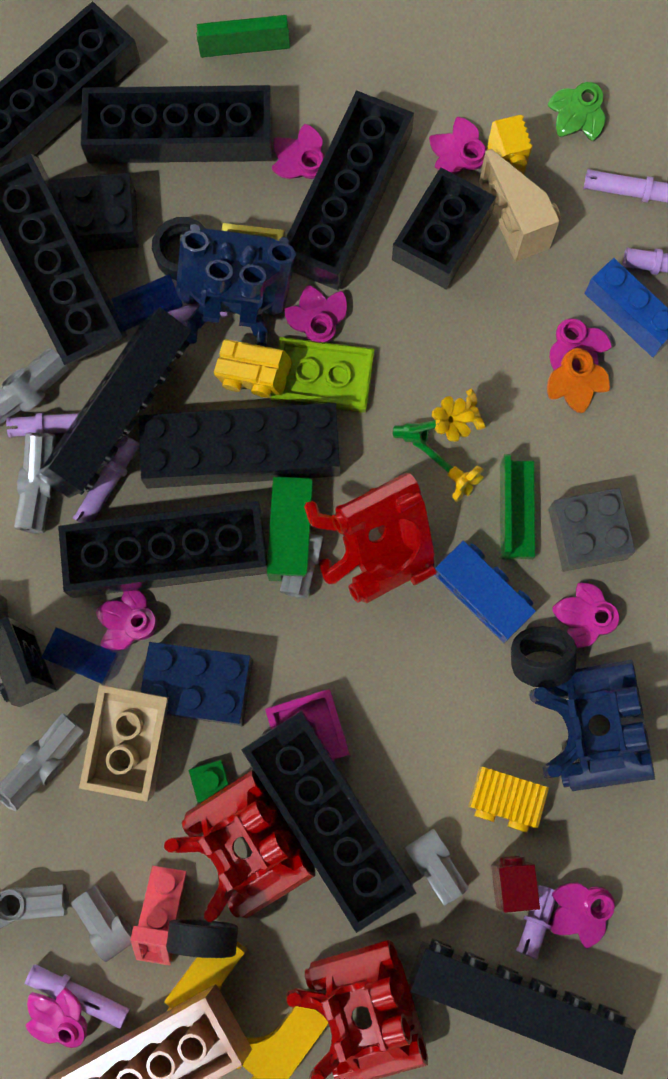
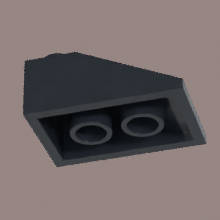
(21, 666)

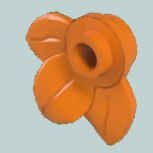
(577, 385)

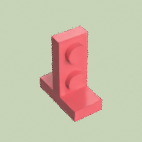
(159, 907)

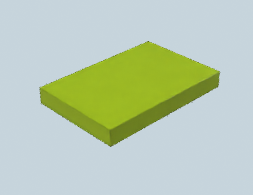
(327, 374)

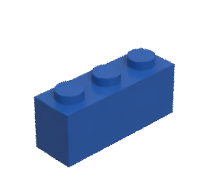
(630, 306)
(484, 590)

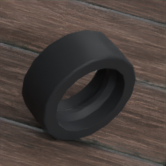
(163, 234)
(540, 673)
(202, 938)

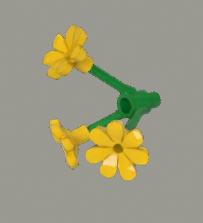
(450, 420)

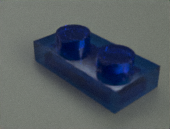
(142, 301)
(80, 656)

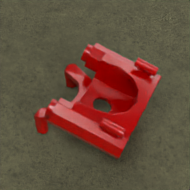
(401, 552)
(277, 857)
(376, 981)

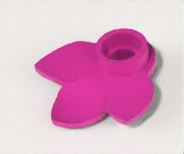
(455, 146)
(295, 154)
(317, 311)
(589, 339)
(581, 614)
(121, 621)
(578, 916)
(57, 1019)

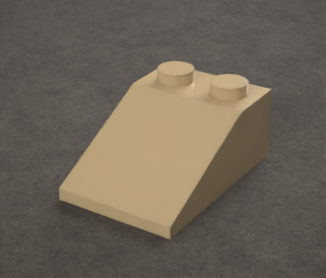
(520, 207)
(125, 743)

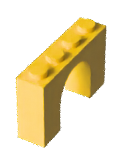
(272, 1054)

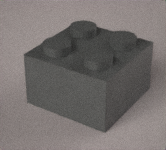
(591, 529)

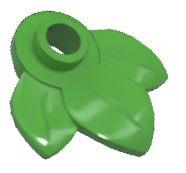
(577, 113)

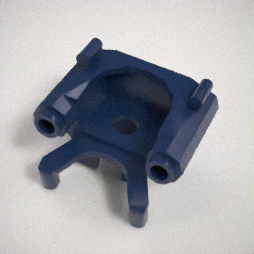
(233, 275)
(609, 759)

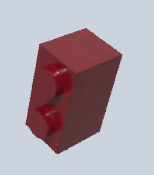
(515, 885)

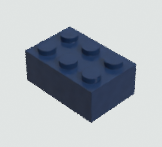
(199, 682)

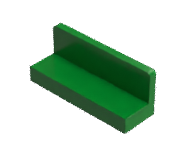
(243, 36)
(517, 509)
(289, 528)

